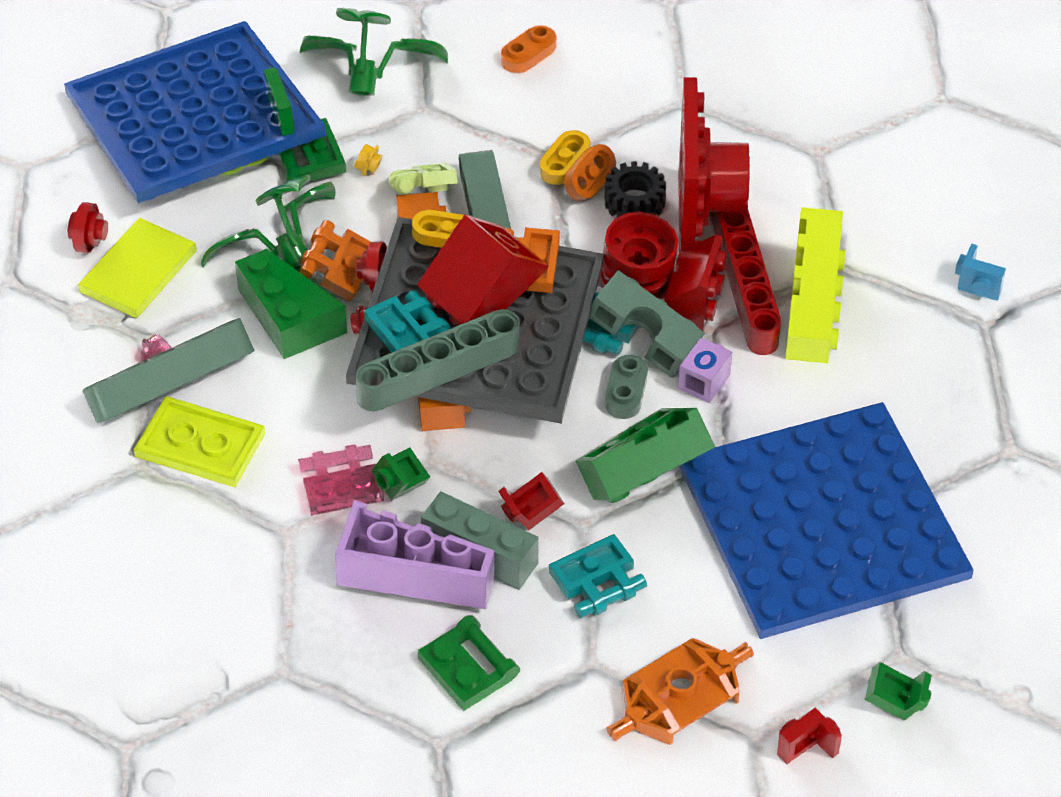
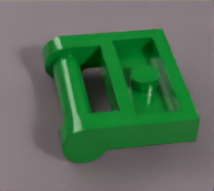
(321, 155)
(459, 670)

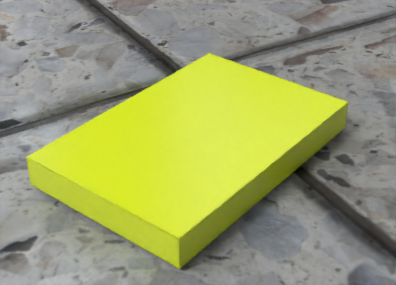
(137, 267)
(200, 441)

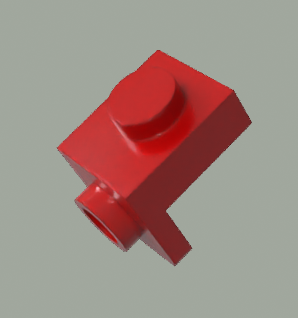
(531, 502)
(802, 734)

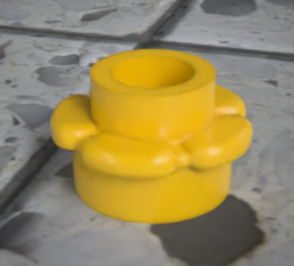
(368, 159)

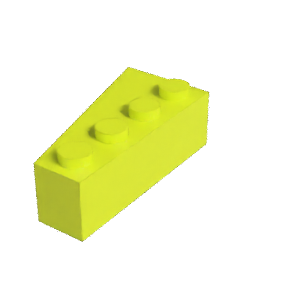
(815, 286)

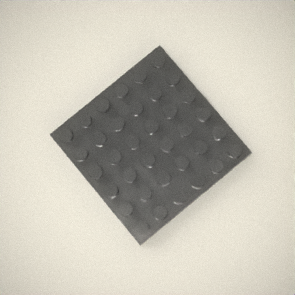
(551, 332)

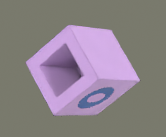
(705, 370)

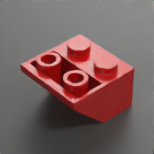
(697, 281)

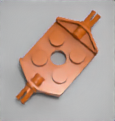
(660, 708)

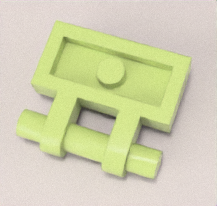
(431, 176)

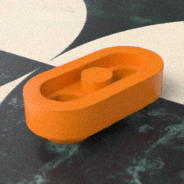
(528, 49)
(586, 178)

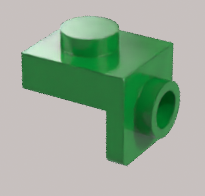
(399, 473)
(898, 692)

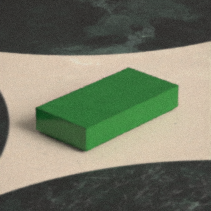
(279, 101)

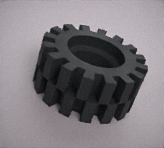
(635, 179)

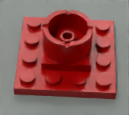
(709, 173)

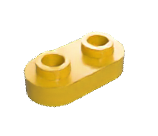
(562, 156)
(434, 227)

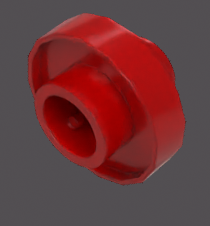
(87, 227)
(370, 263)

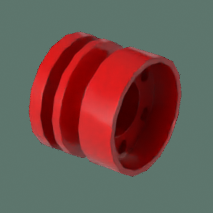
(641, 249)

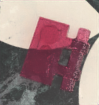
(340, 488)

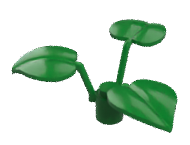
(363, 72)
(291, 244)

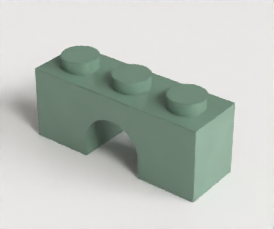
(627, 303)
(513, 547)

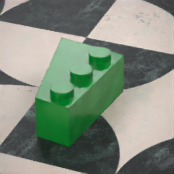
(288, 304)
(644, 452)

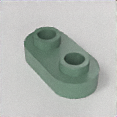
(627, 379)

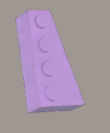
(411, 560)

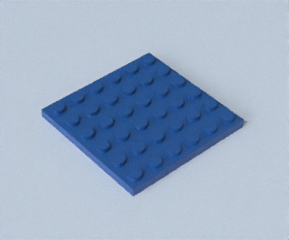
(189, 111)
(824, 520)

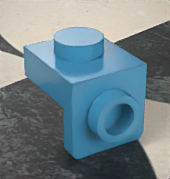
(979, 276)

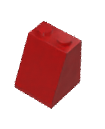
(479, 271)

